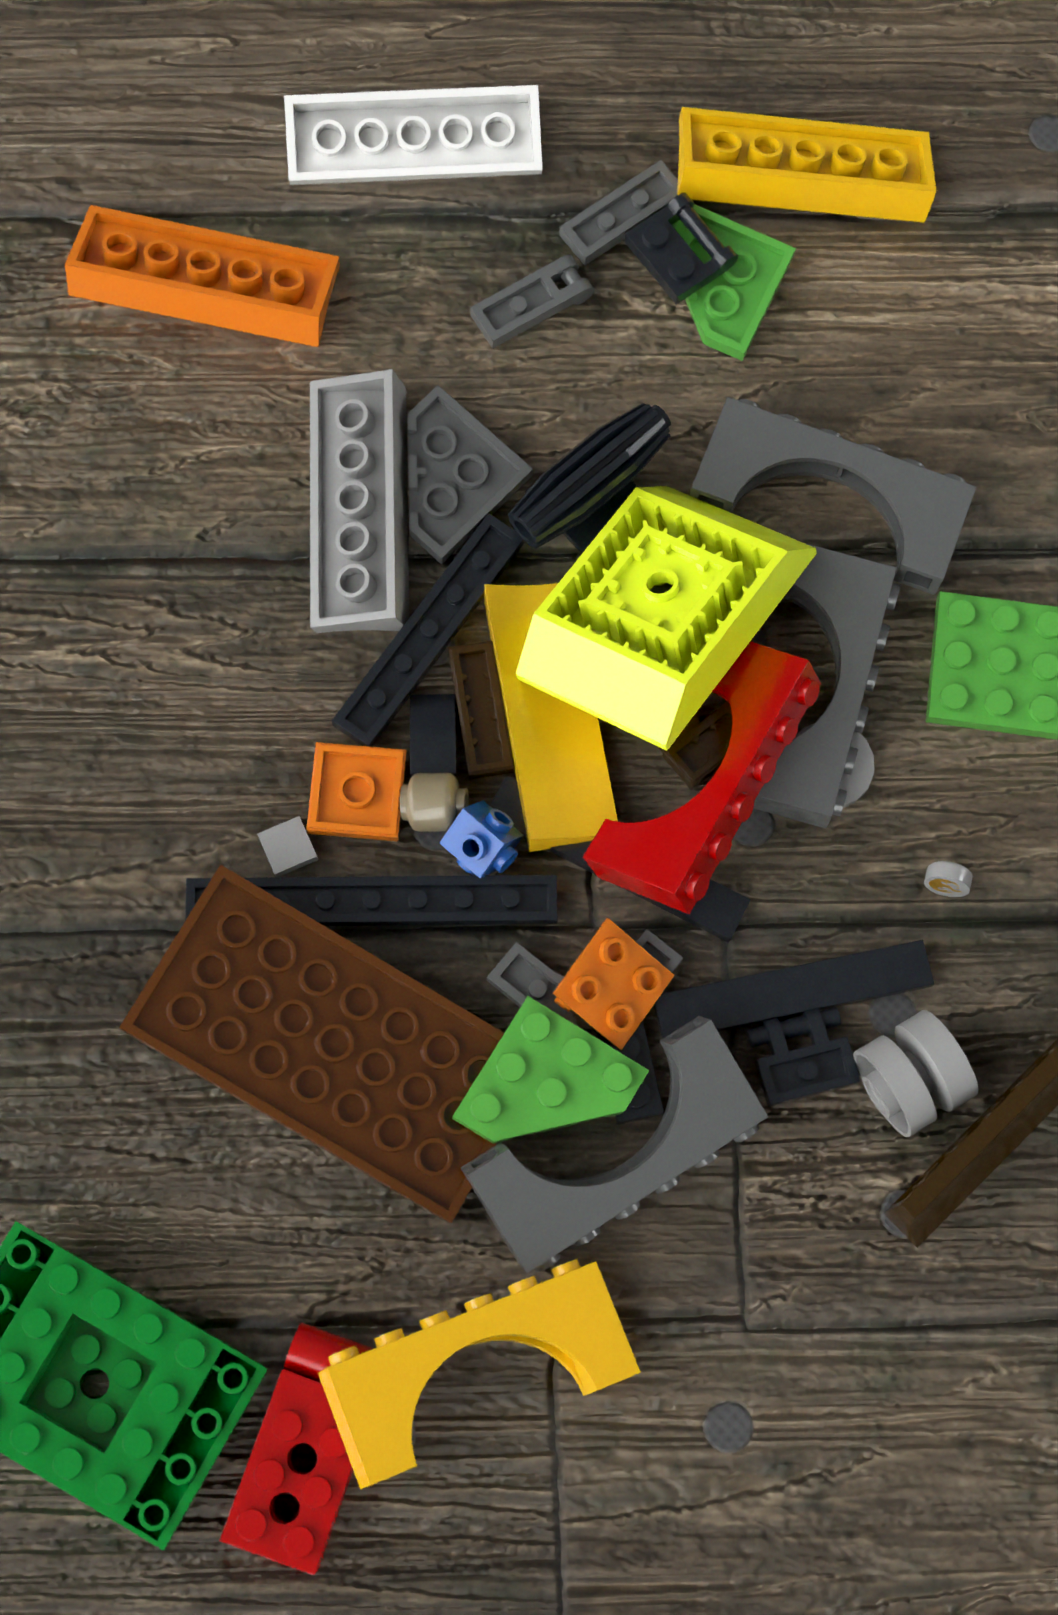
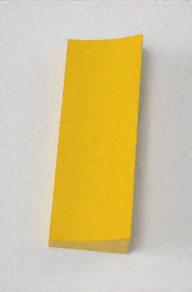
(805, 165)
(552, 743)

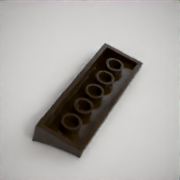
(978, 1150)

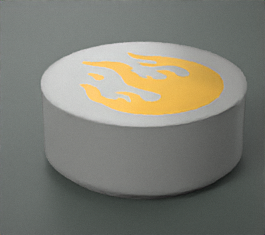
(948, 879)

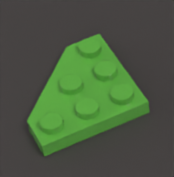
(735, 303)
(547, 1079)

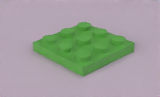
(994, 666)

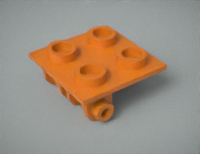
(613, 984)

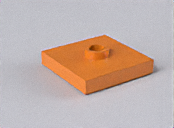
(356, 791)

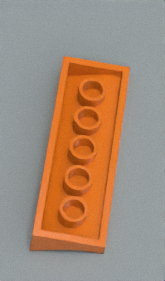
(201, 275)

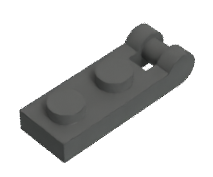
(530, 301)

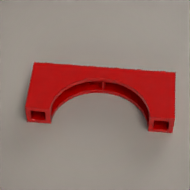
(678, 852)

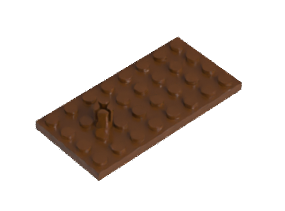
(320, 1039)

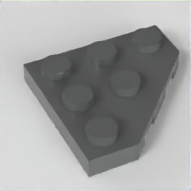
(455, 474)

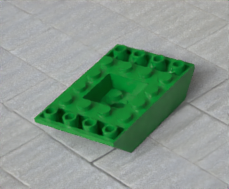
(168, 1397)

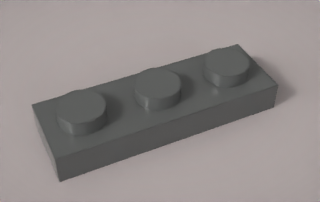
(620, 211)

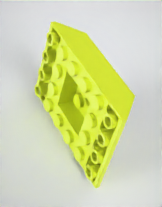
(651, 655)

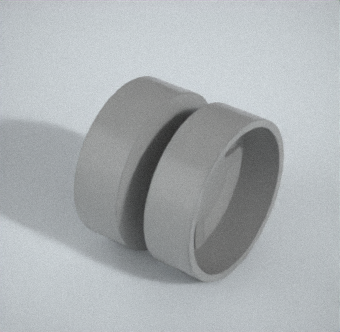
(915, 1073)

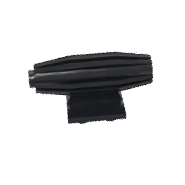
(591, 480)

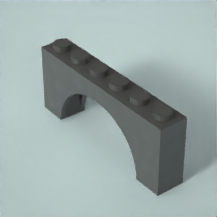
(917, 503)
(849, 604)
(704, 1112)

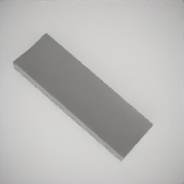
(358, 503)

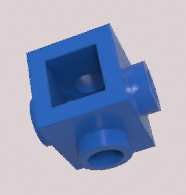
(482, 839)

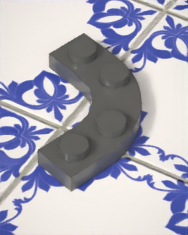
(524, 975)

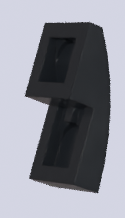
(432, 734)

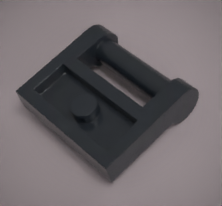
(670, 257)

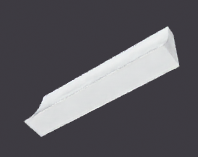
(413, 134)

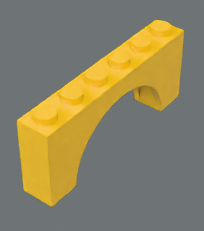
(378, 1390)

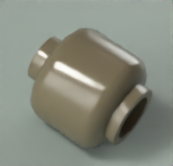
(432, 801)

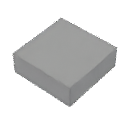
(287, 846)

